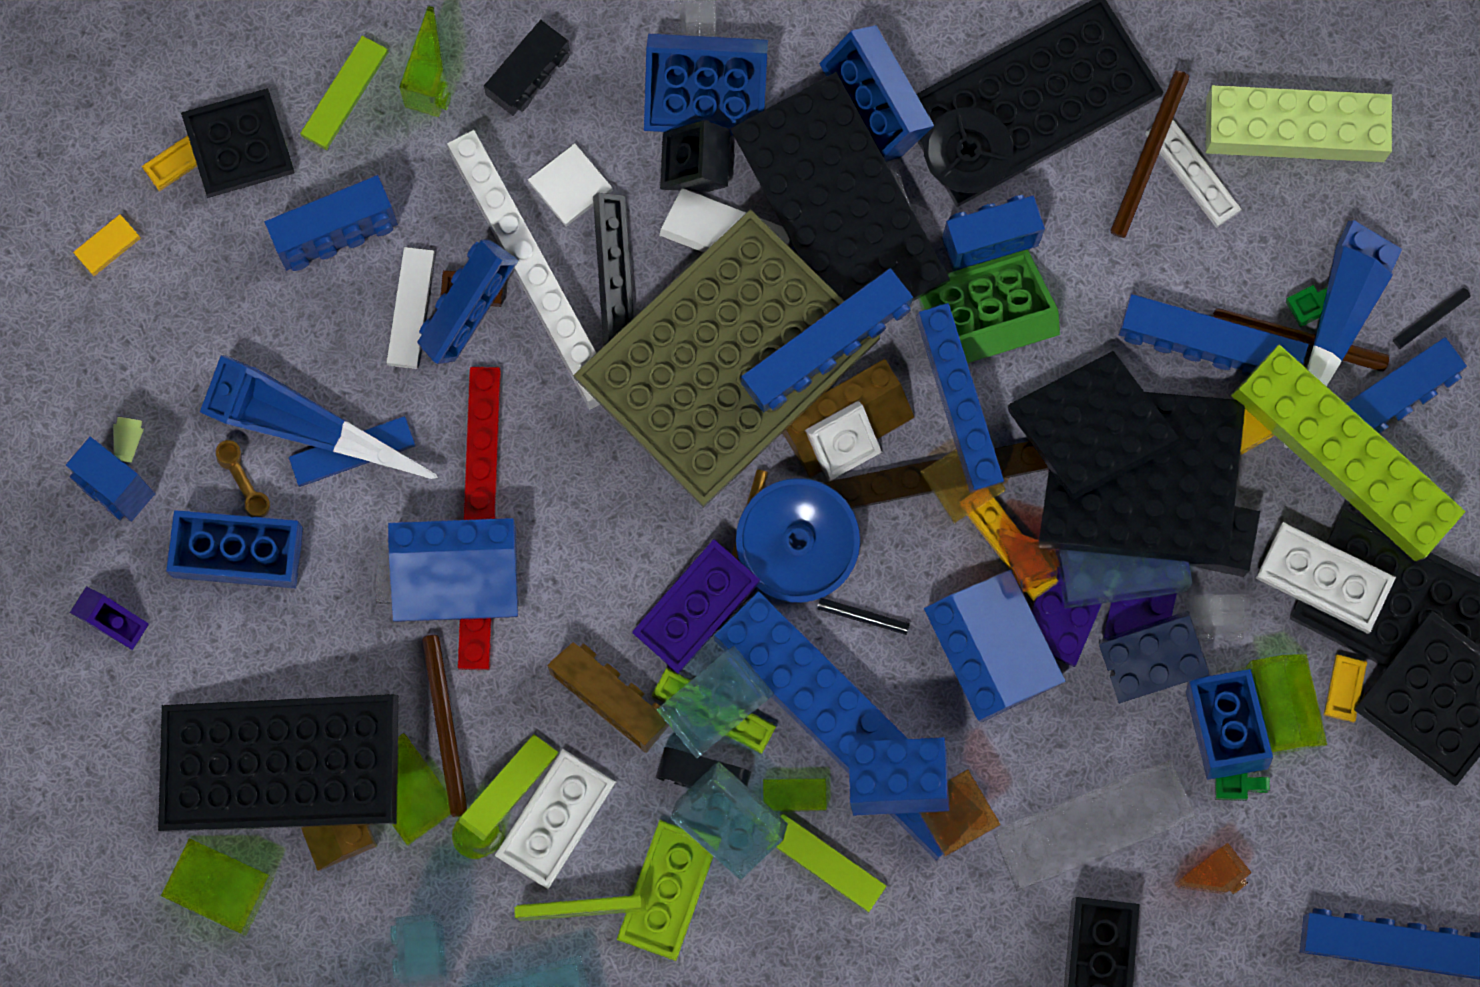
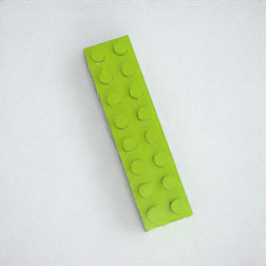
(1348, 453)

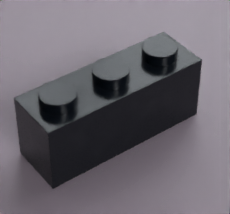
(527, 68)

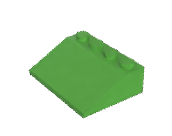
(998, 305)

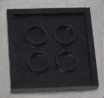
(237, 143)

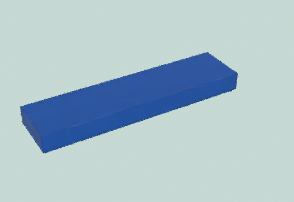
(322, 463)

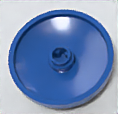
(798, 539)

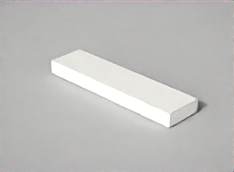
(1197, 176)
(410, 307)

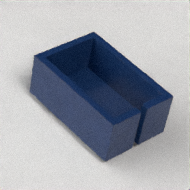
(1154, 657)

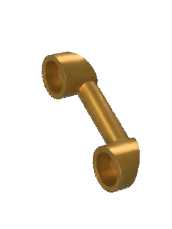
(229, 456)

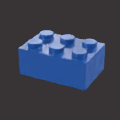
(992, 232)
(109, 480)
(1229, 724)
(898, 776)

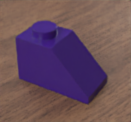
(109, 617)

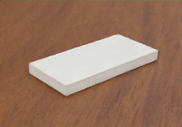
(702, 221)
(1325, 577)
(555, 819)

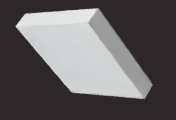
(569, 184)
(843, 441)

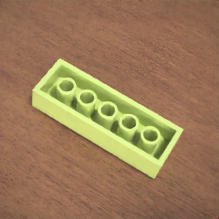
(1298, 123)

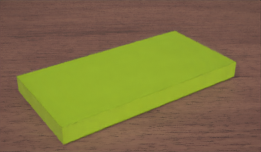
(671, 888)

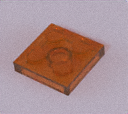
(967, 816)

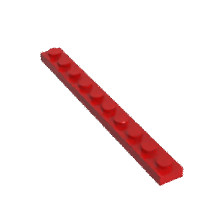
(480, 494)

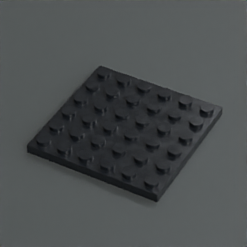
(1170, 505)

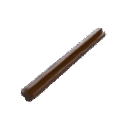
(1149, 154)
(1355, 354)
(444, 725)

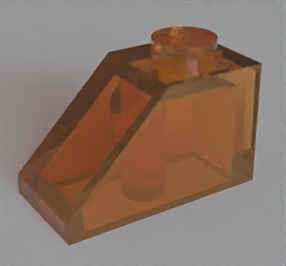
(1028, 561)
(1217, 873)

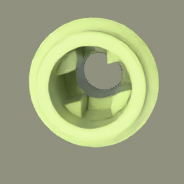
(126, 438)

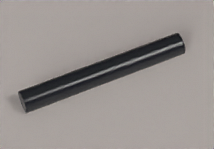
(1431, 318)
(863, 616)

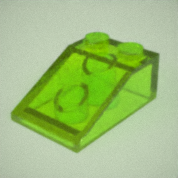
(424, 79)
(217, 887)

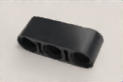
(687, 770)

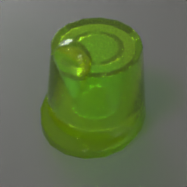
(472, 846)

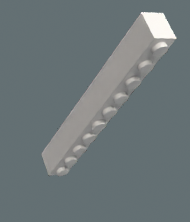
(532, 267)

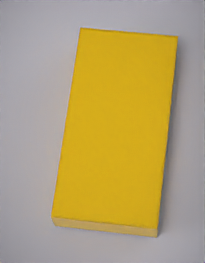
(171, 164)
(106, 245)
(1345, 688)

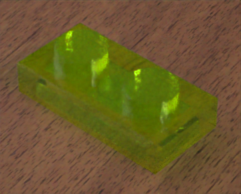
(795, 794)

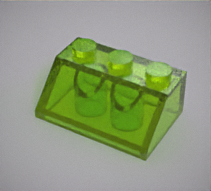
(1288, 703)

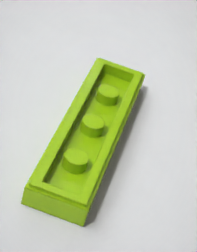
(344, 92)
(750, 732)
(508, 787)
(830, 866)
(580, 908)

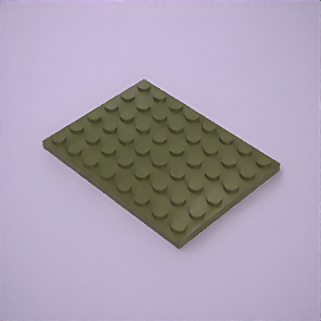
(682, 358)

